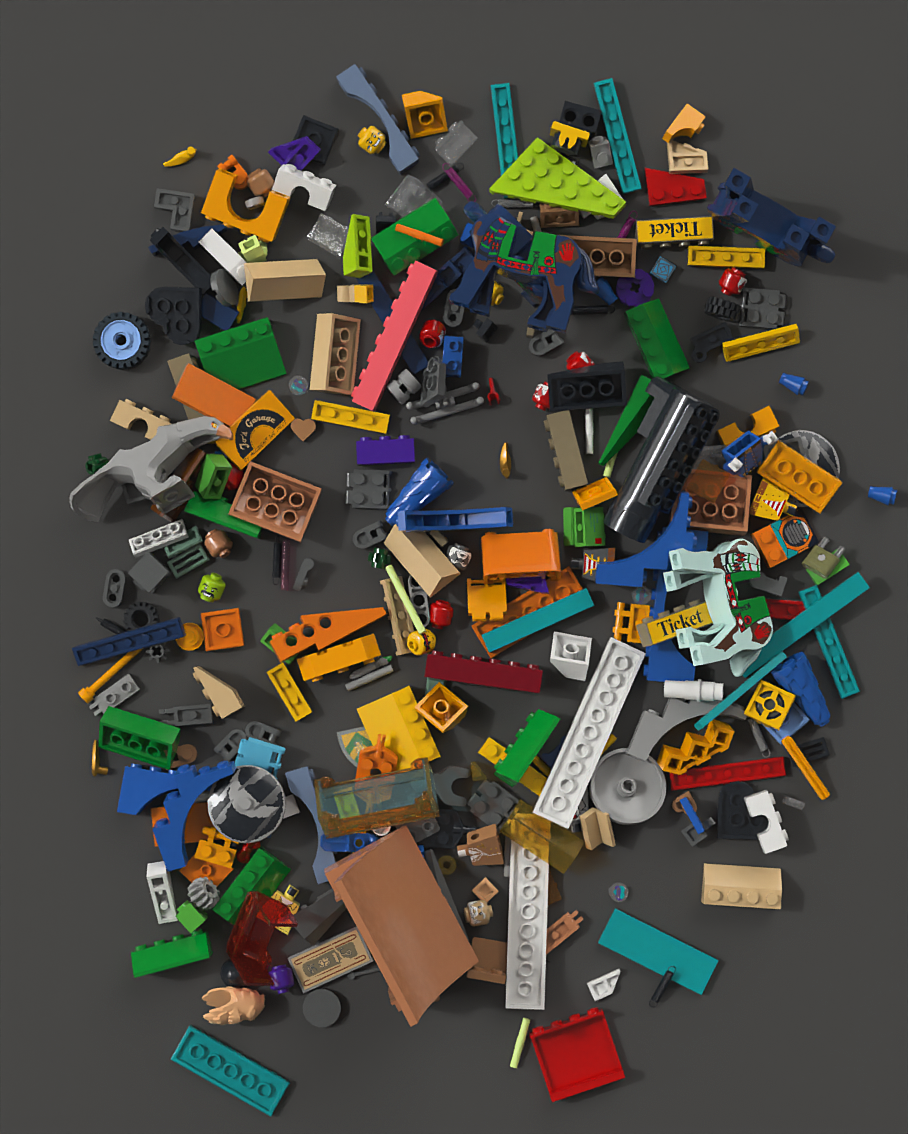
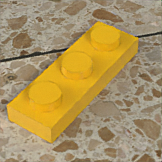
(289, 692)

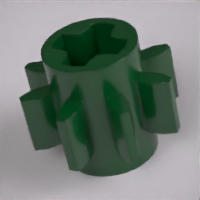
(95, 463)
(379, 558)

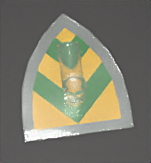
(352, 742)

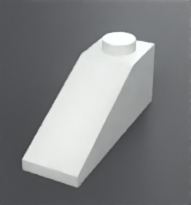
(225, 255)
(161, 892)

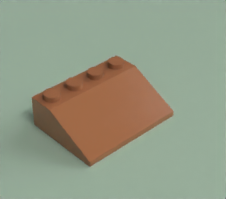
(275, 501)
(727, 514)

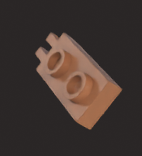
(561, 930)

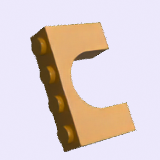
(219, 207)

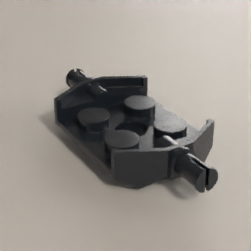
(450, 831)

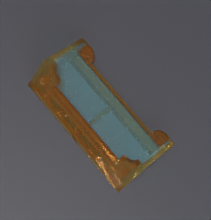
(376, 800)

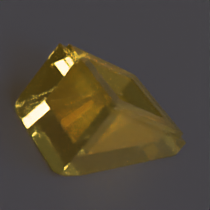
(476, 772)

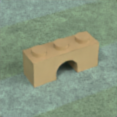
(127, 414)

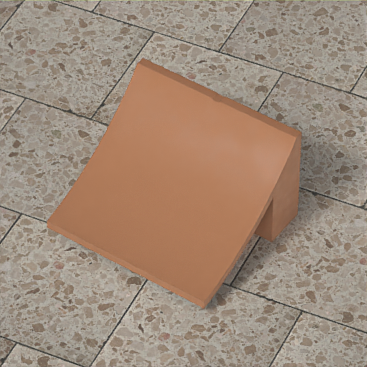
(403, 920)

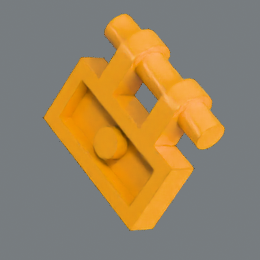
(636, 614)
(215, 852)

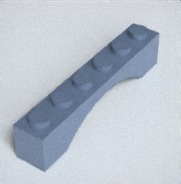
(356, 87)
(302, 785)

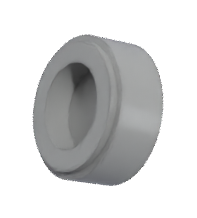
(254, 203)

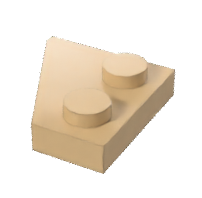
(686, 159)

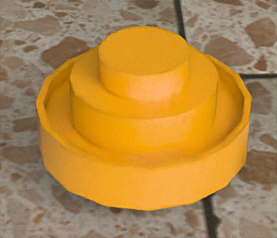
(193, 638)

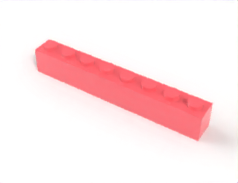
(395, 335)

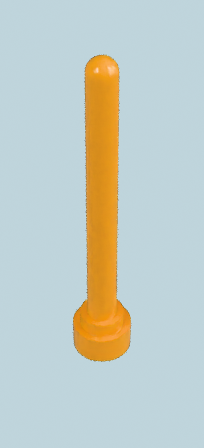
(89, 692)

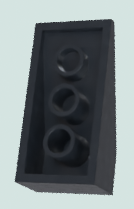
(588, 387)

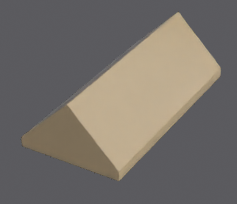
(284, 280)
(421, 559)

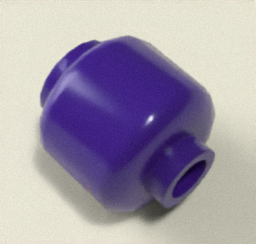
(282, 978)

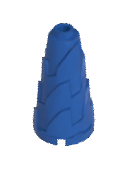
(424, 487)
(797, 678)

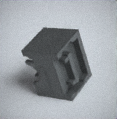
(149, 573)

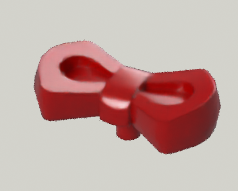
(244, 854)

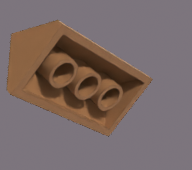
(609, 255)

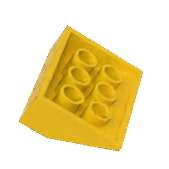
(403, 726)

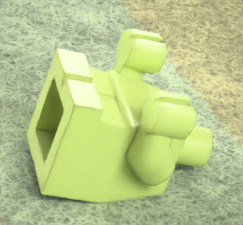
(253, 250)

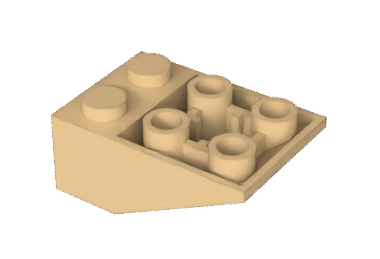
(224, 697)

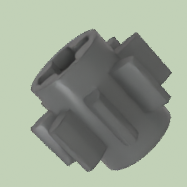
(163, 651)

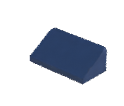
(217, 313)

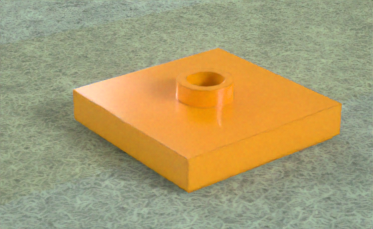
(594, 493)

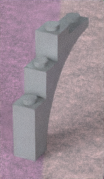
(652, 727)

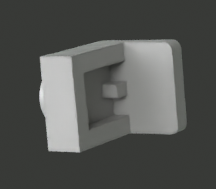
(600, 152)

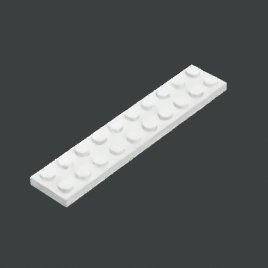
(589, 733)
(526, 930)

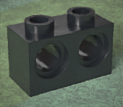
(581, 113)

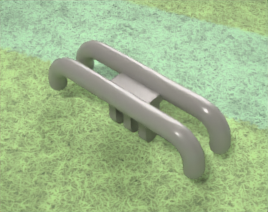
(446, 405)

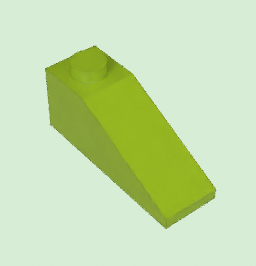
(357, 251)

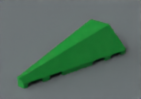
(630, 419)

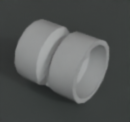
(408, 381)

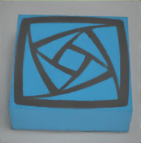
(662, 269)

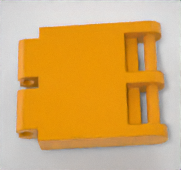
(486, 600)

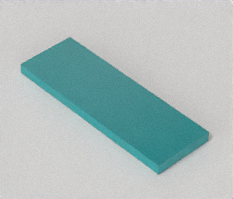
(658, 951)
(230, 1070)

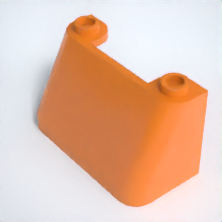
(520, 555)

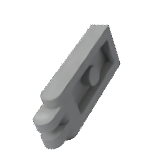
(115, 694)

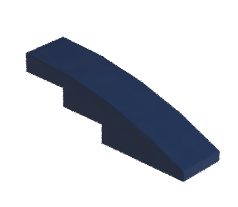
(192, 237)
(449, 274)

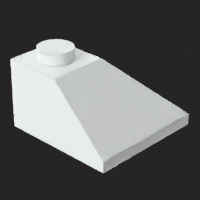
(571, 655)

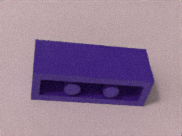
(385, 450)

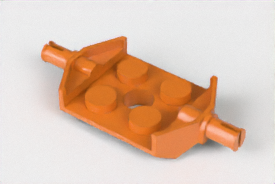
(376, 757)

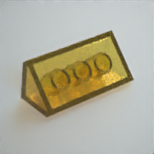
(542, 837)

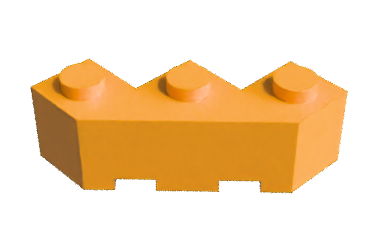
(339, 658)
(696, 748)

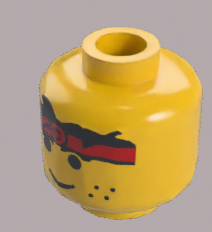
(421, 643)

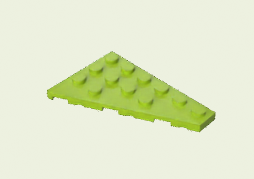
(552, 179)

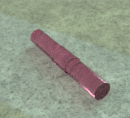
(285, 565)

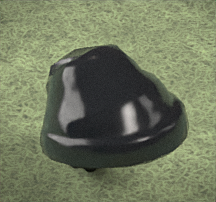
(230, 975)

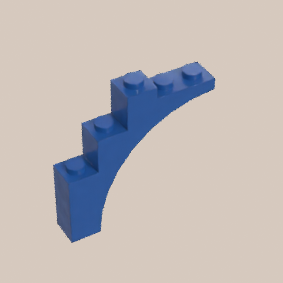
(454, 519)
(656, 556)
(171, 832)

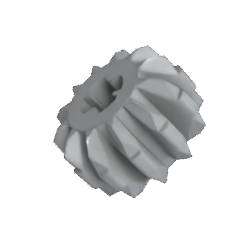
(203, 893)

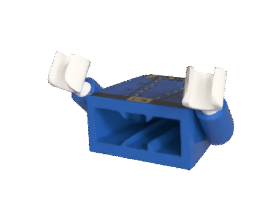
(746, 453)

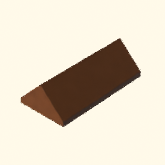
(188, 472)

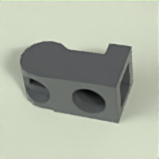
(768, 584)

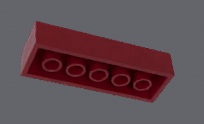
(483, 673)

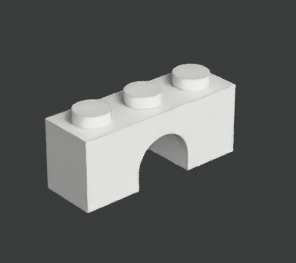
(319, 189)
(762, 804)

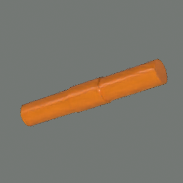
(419, 235)

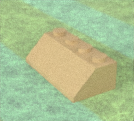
(335, 354)
(741, 886)

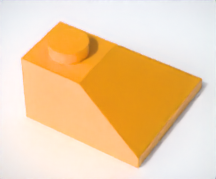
(424, 114)
(442, 708)

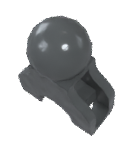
(443, 782)

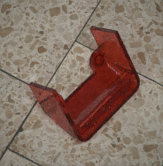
(252, 935)

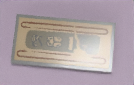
(330, 959)

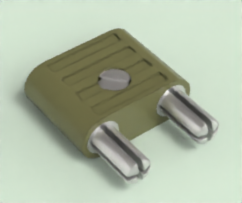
(821, 561)

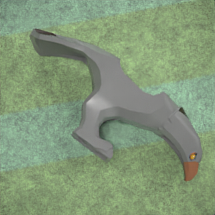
(149, 468)

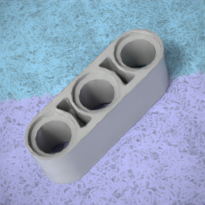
(423, 609)

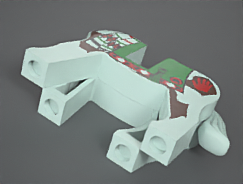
(738, 626)

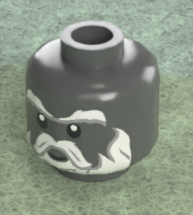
(459, 556)

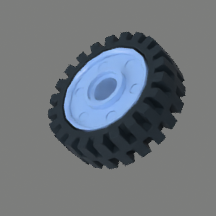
(132, 351)

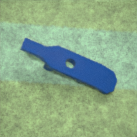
(347, 842)

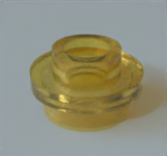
(451, 869)

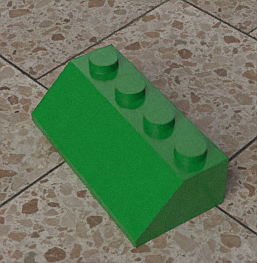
(401, 249)
(656, 339)
(217, 511)
(138, 737)
(526, 746)
(260, 874)
(171, 953)

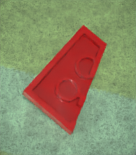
(672, 188)

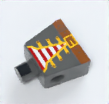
(588, 562)

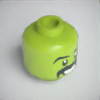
(211, 587)

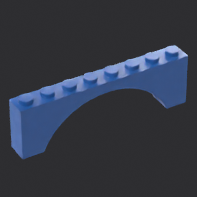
(664, 658)
(143, 786)

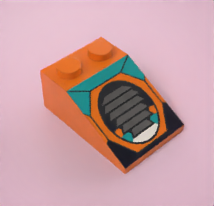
(784, 538)

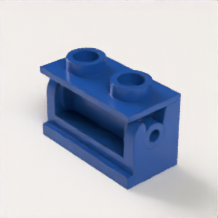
(453, 355)

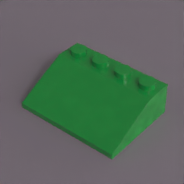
(242, 354)

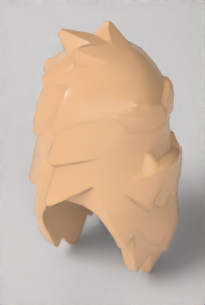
(233, 1005)

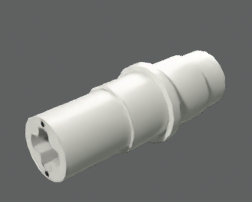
(694, 690)

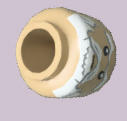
(478, 913)

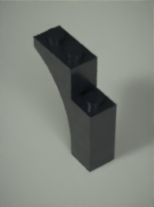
(181, 259)

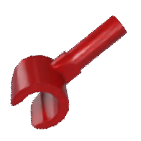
(493, 394)

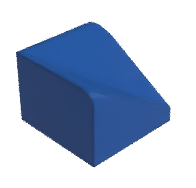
(466, 238)

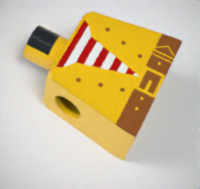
(771, 501)

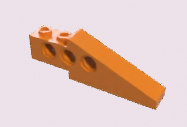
(342, 625)

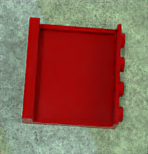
(576, 1054)

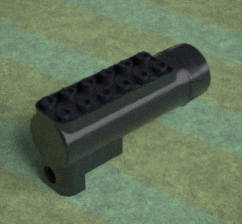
(675, 436)

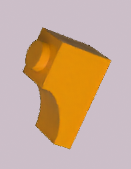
(686, 124)

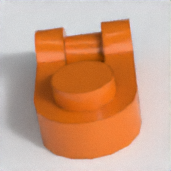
(241, 181)

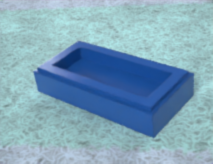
(692, 815)

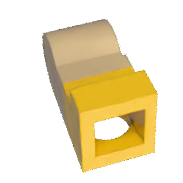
(355, 293)

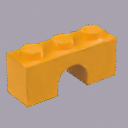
(763, 423)

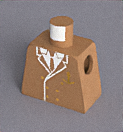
(483, 847)

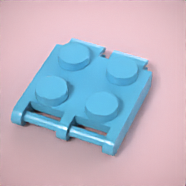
(259, 754)

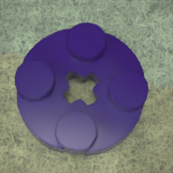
(632, 298)

